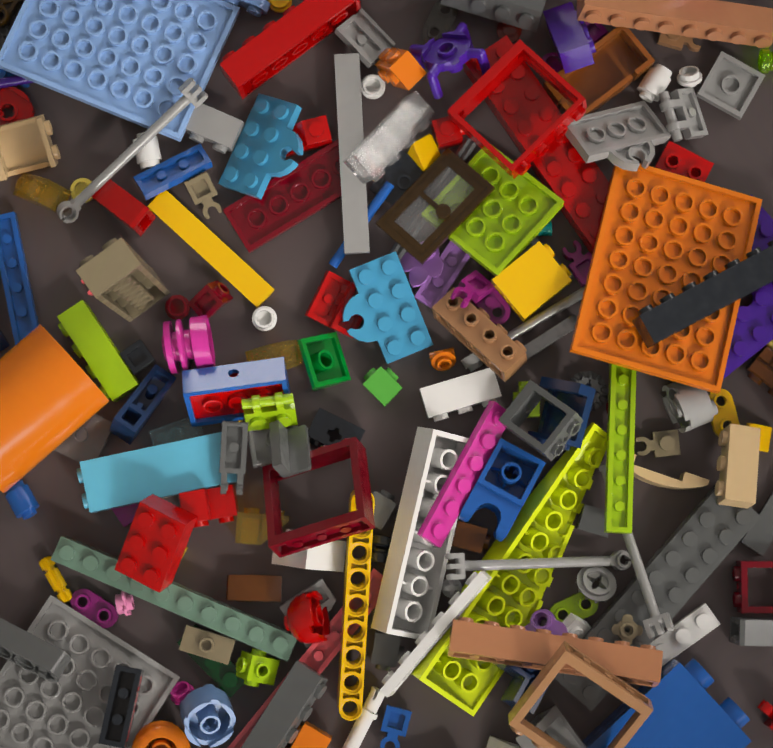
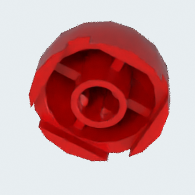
(307, 619)

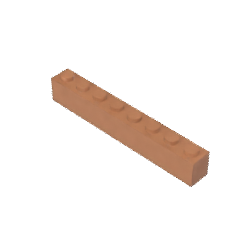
(689, 18)
(534, 649)

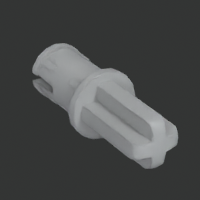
(451, 587)

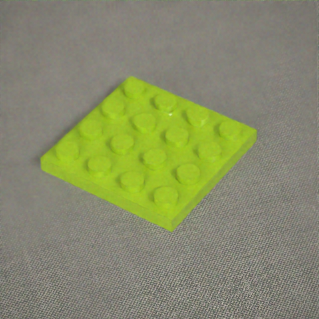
(506, 218)

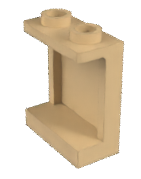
(26, 146)

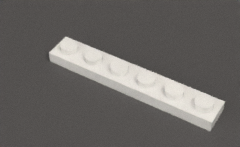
(427, 641)

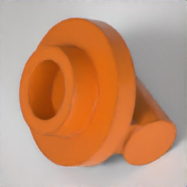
(443, 359)

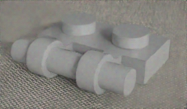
(688, 113)

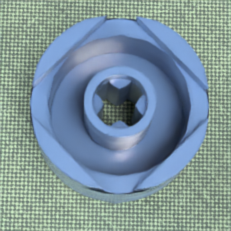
(207, 716)

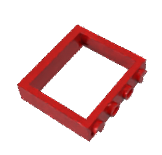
(491, 79)

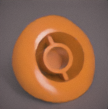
(160, 735)

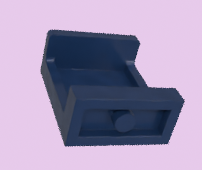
(574, 395)

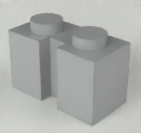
(215, 127)

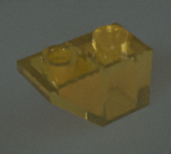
(41, 191)
(252, 526)

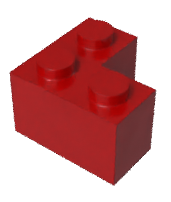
(210, 505)

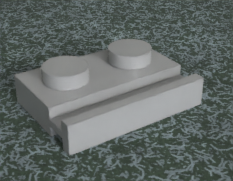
(364, 37)

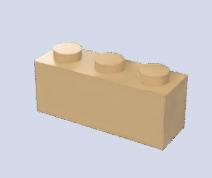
(738, 466)

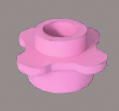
(124, 603)

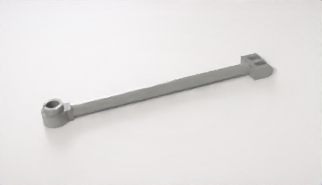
(191, 94)
(473, 362)
(533, 563)
(656, 619)

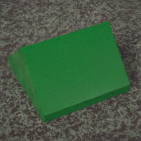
(324, 360)

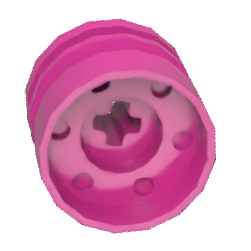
(188, 344)

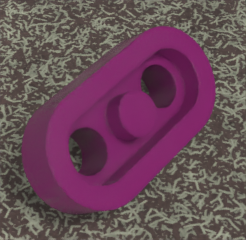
(493, 301)
(94, 607)

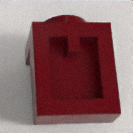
(210, 299)

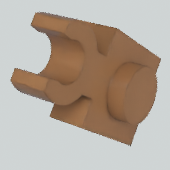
(677, 41)

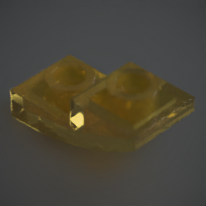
(287, 349)

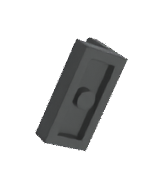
(289, 449)

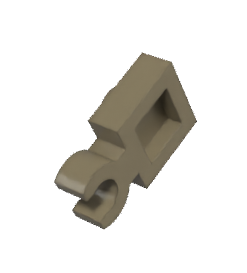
(201, 191)
(662, 444)

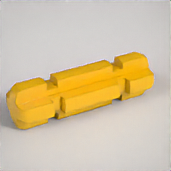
(55, 579)

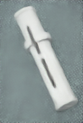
(363, 722)

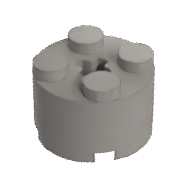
(688, 406)

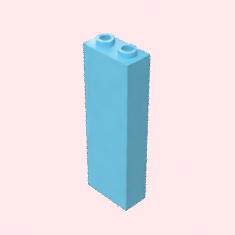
(155, 470)

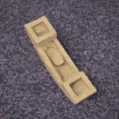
(685, 482)

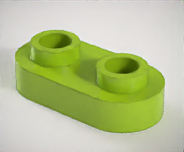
(573, 605)

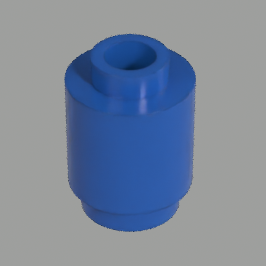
(22, 500)

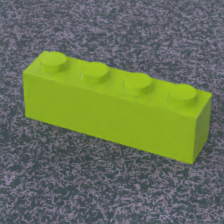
(98, 351)

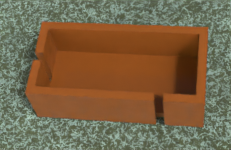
(617, 62)

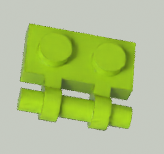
(267, 409)

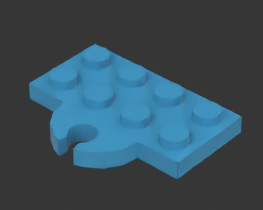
(263, 147)
(386, 309)

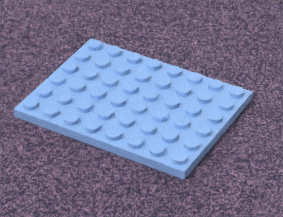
(120, 52)

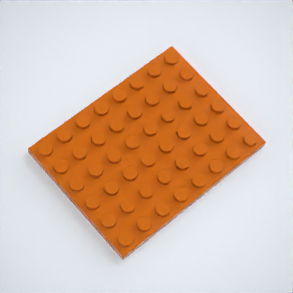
(651, 243)

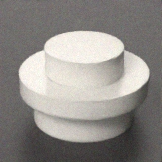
(689, 76)
(372, 86)
(264, 318)

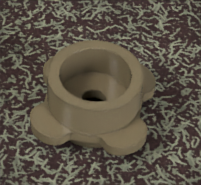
(627, 621)

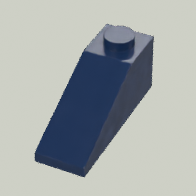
(142, 404)

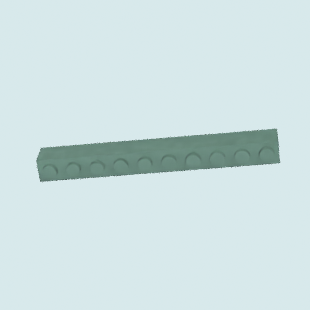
(178, 600)

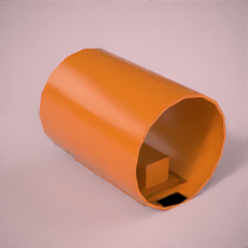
(41, 403)

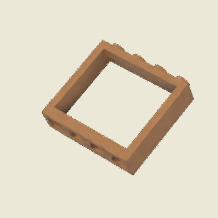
(568, 654)

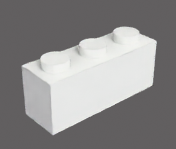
(460, 394)

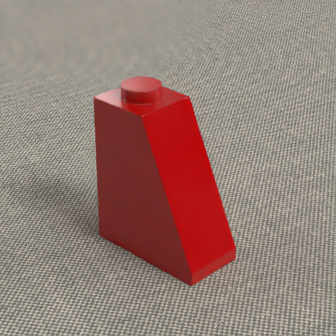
(124, 207)

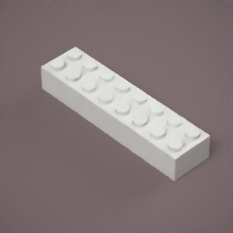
(413, 565)

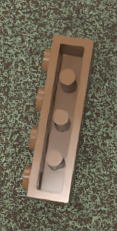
(481, 335)

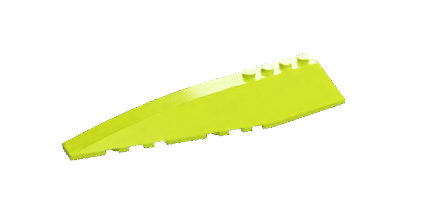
(515, 594)

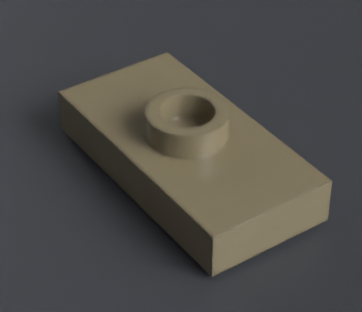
(207, 644)

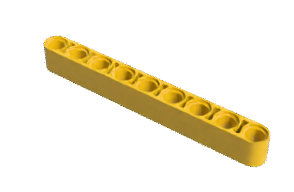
(351, 616)

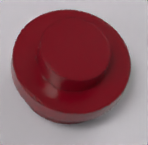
(177, 307)

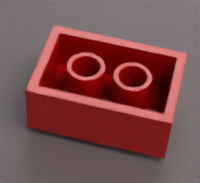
(155, 543)

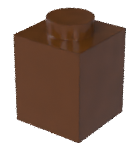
(470, 537)

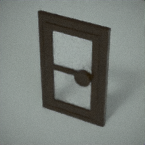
(435, 206)

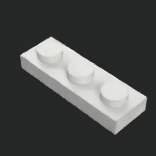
(686, 632)

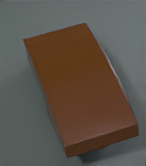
(254, 588)

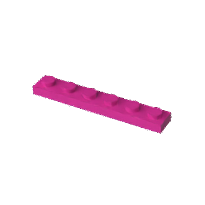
(463, 476)

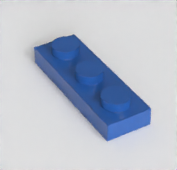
(173, 171)

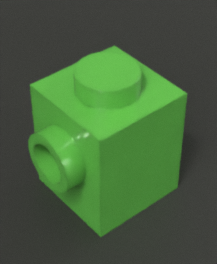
(382, 384)

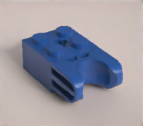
(498, 492)

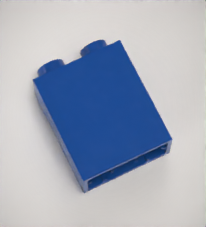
(681, 715)

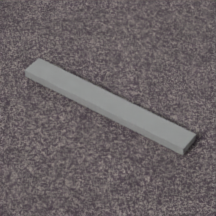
(350, 136)

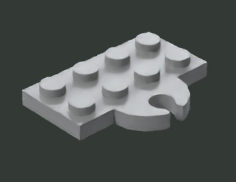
(619, 135)

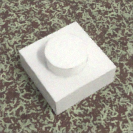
(576, 625)

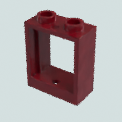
(740, 597)

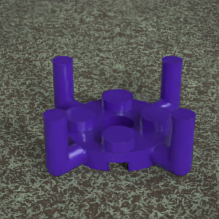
(448, 55)

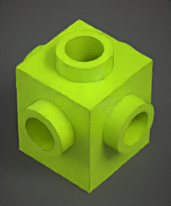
(257, 668)

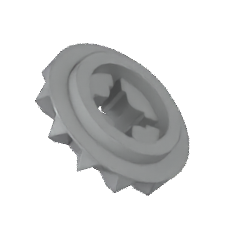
(606, 587)

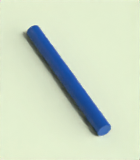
(372, 209)

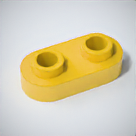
(725, 413)

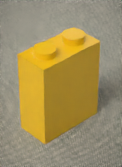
(532, 280)

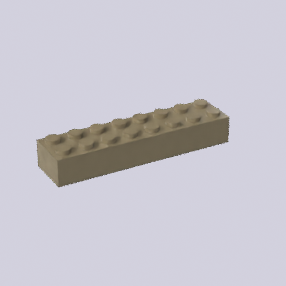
(122, 279)

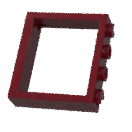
(330, 529)

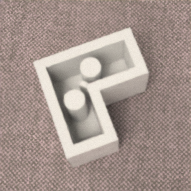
(323, 557)

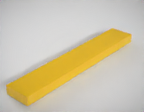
(211, 248)

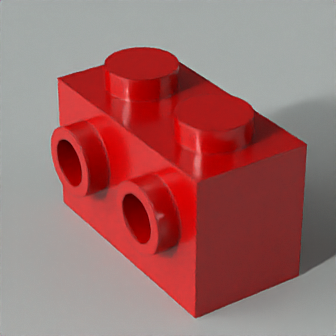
(683, 162)

